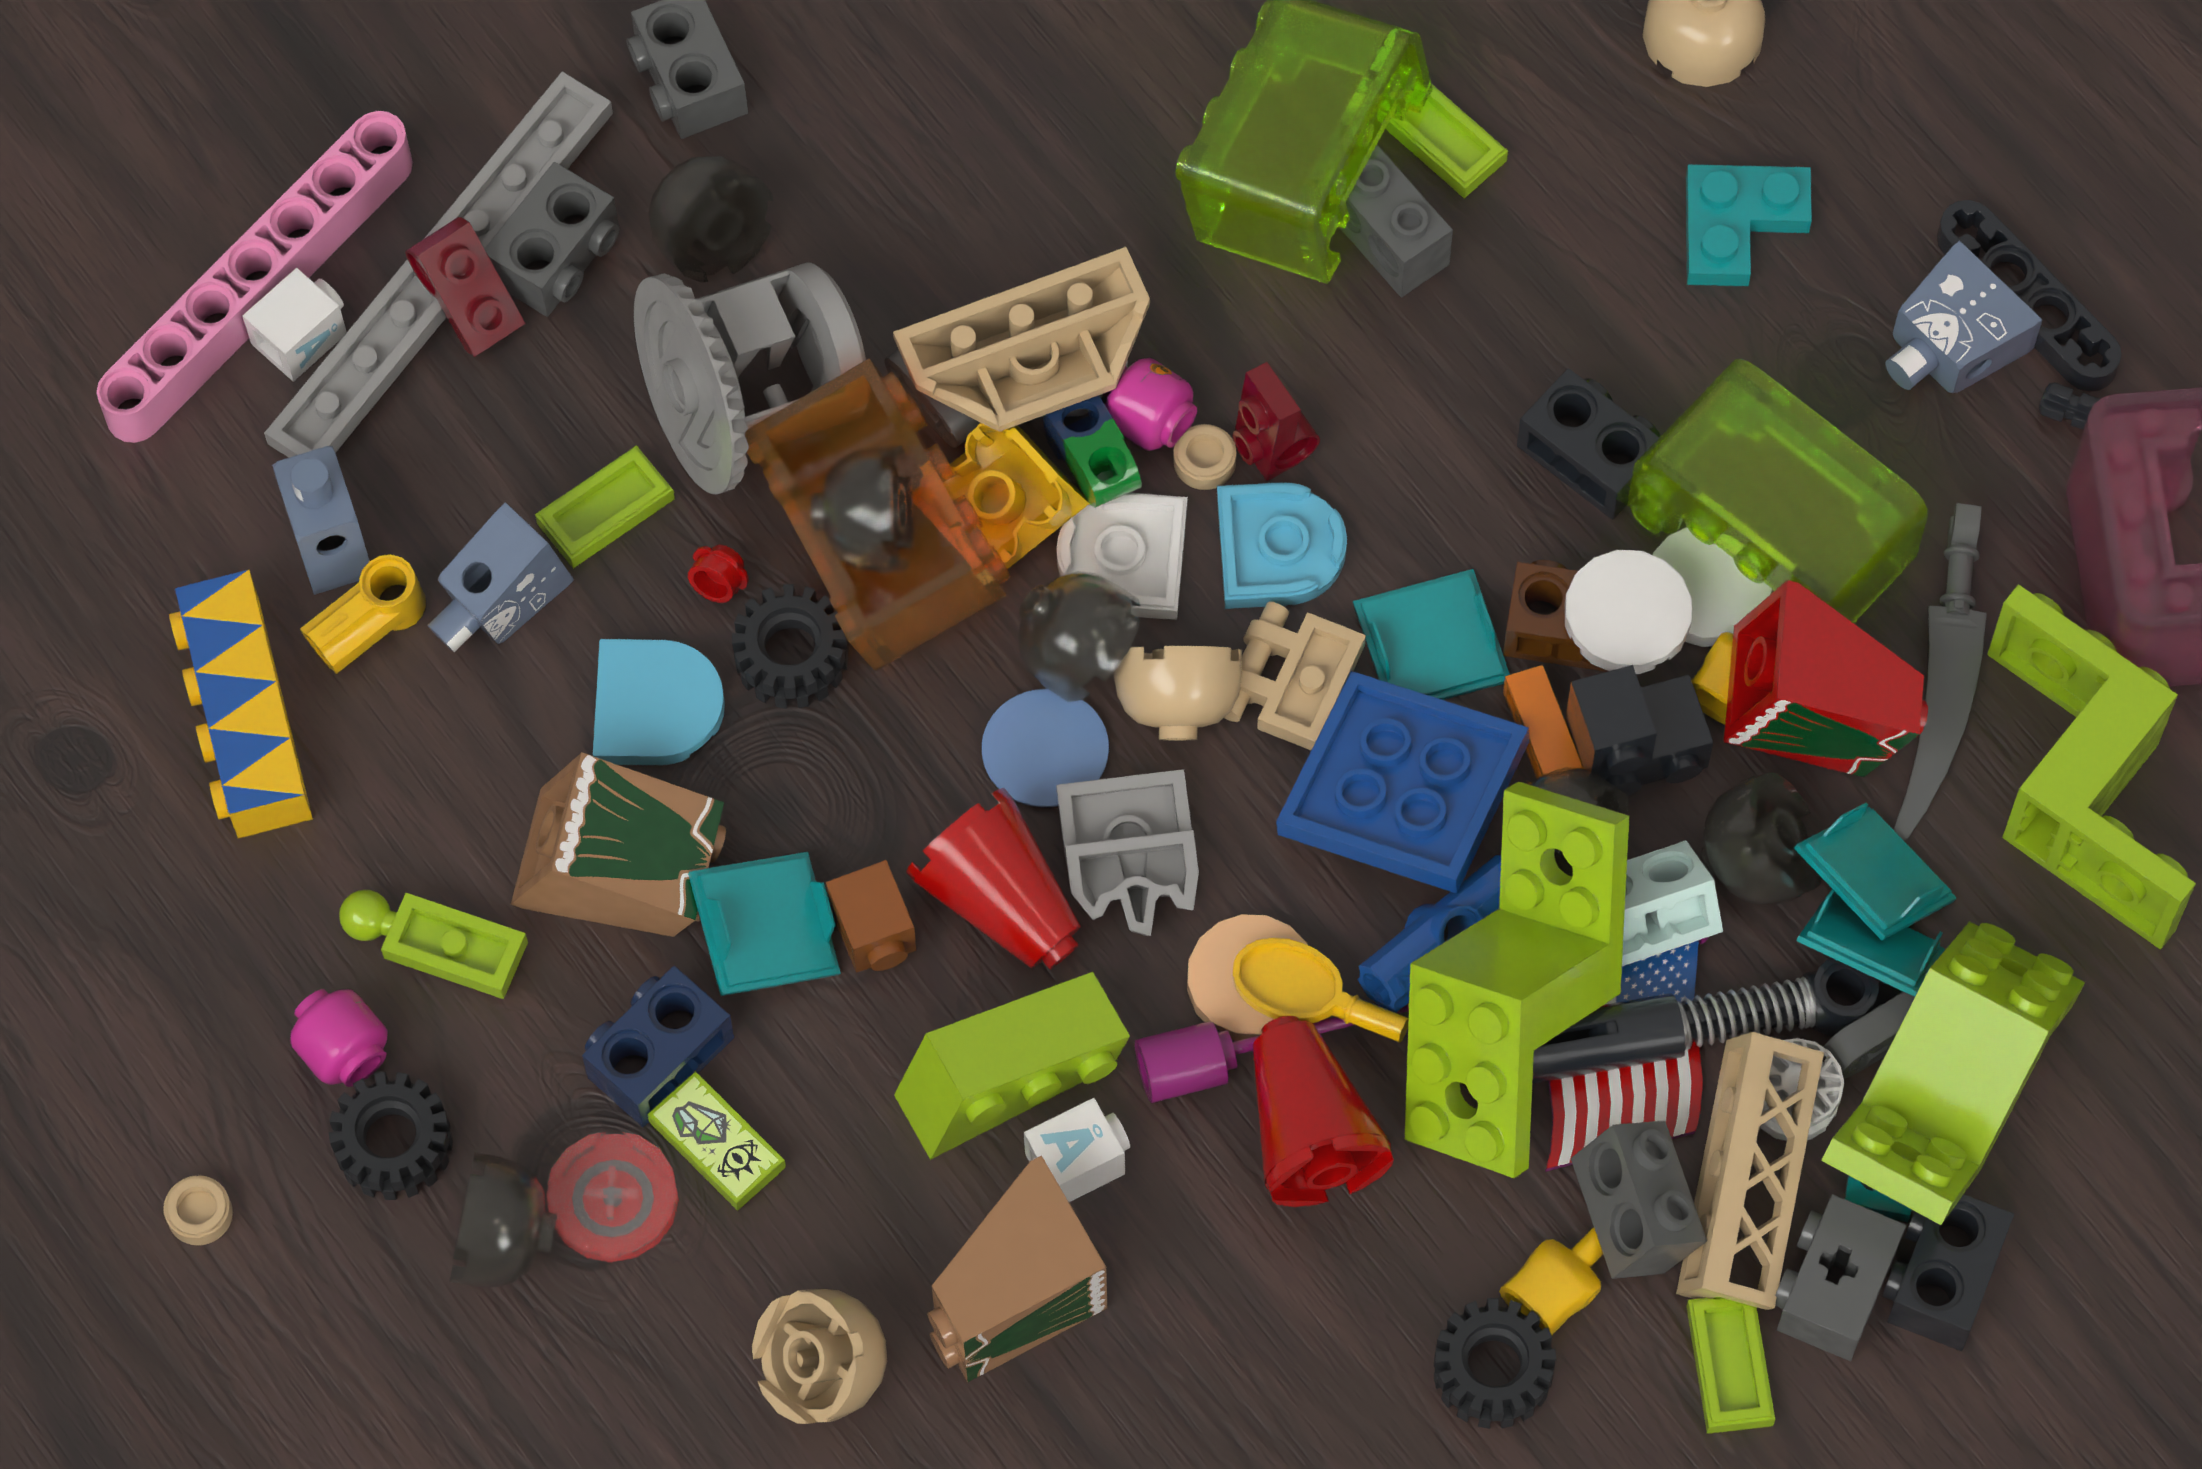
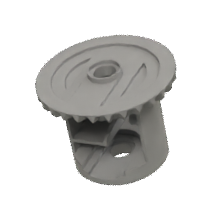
(702, 345)

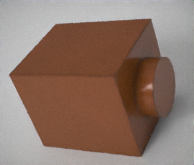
(872, 917)

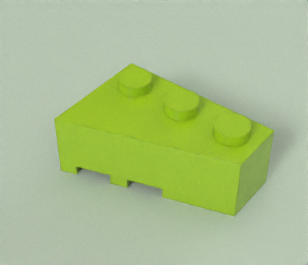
(1009, 1061)

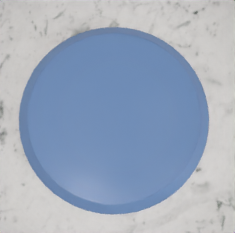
(1041, 744)

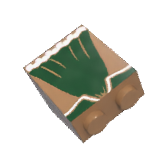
(617, 848)
(1017, 1278)

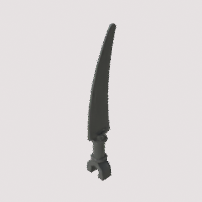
(1952, 670)

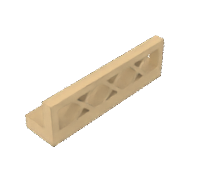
(1728, 1163)

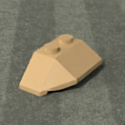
(1031, 344)

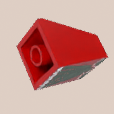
(1818, 687)

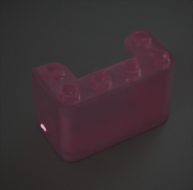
(2118, 492)

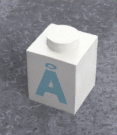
(296, 323)
(1080, 1148)

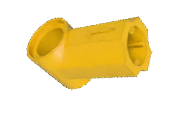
(361, 618)

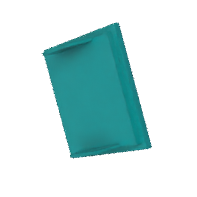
(1433, 637)
(1875, 872)
(765, 923)
(1842, 935)

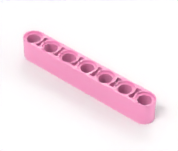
(260, 248)

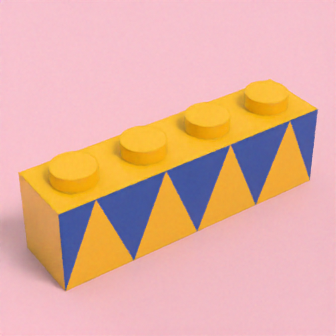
(241, 703)

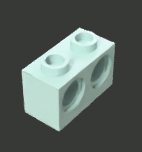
(1667, 902)

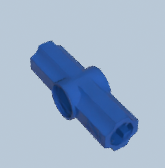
(1387, 972)

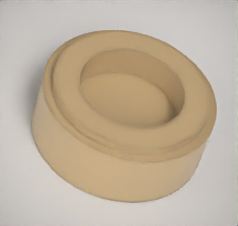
(1205, 457)
(198, 1210)

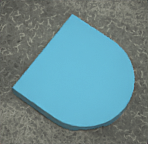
(1277, 544)
(654, 702)

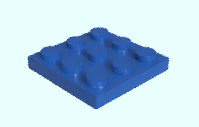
(1403, 781)

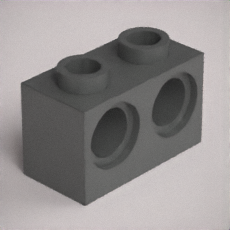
(694, 61)
(1396, 226)
(538, 234)
(1638, 1199)

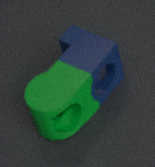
(1093, 451)

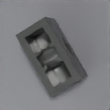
(1829, 1313)

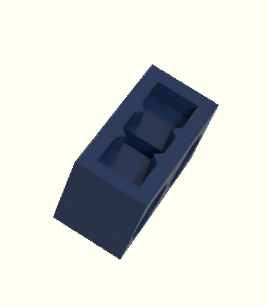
(669, 1053)

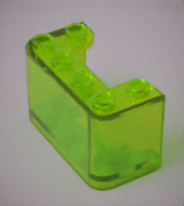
(1297, 132)
(1780, 492)

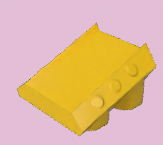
(1013, 490)

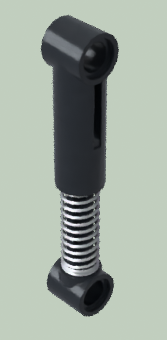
(1663, 1028)

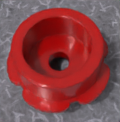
(717, 573)

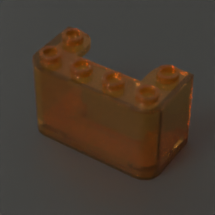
(951, 561)

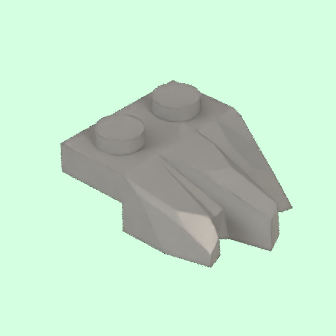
(1129, 844)

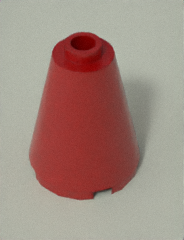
(1000, 883)
(1312, 1118)

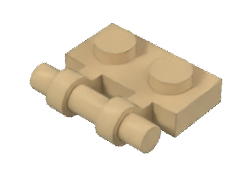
(1309, 680)

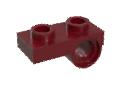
(466, 285)
(1271, 425)

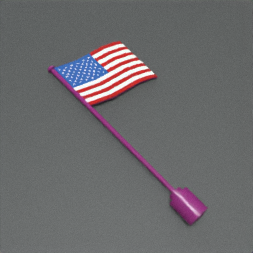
(1580, 1105)

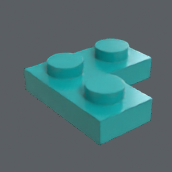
(1729, 204)

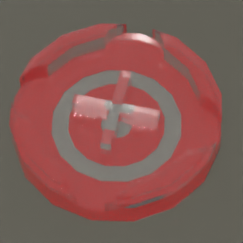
(612, 1196)

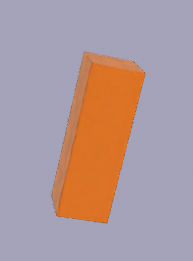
(1536, 707)

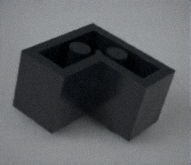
(1636, 731)

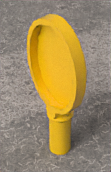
(1299, 981)

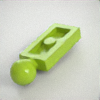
(437, 940)

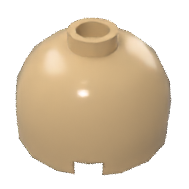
(1704, 39)
(1179, 687)
(819, 1355)

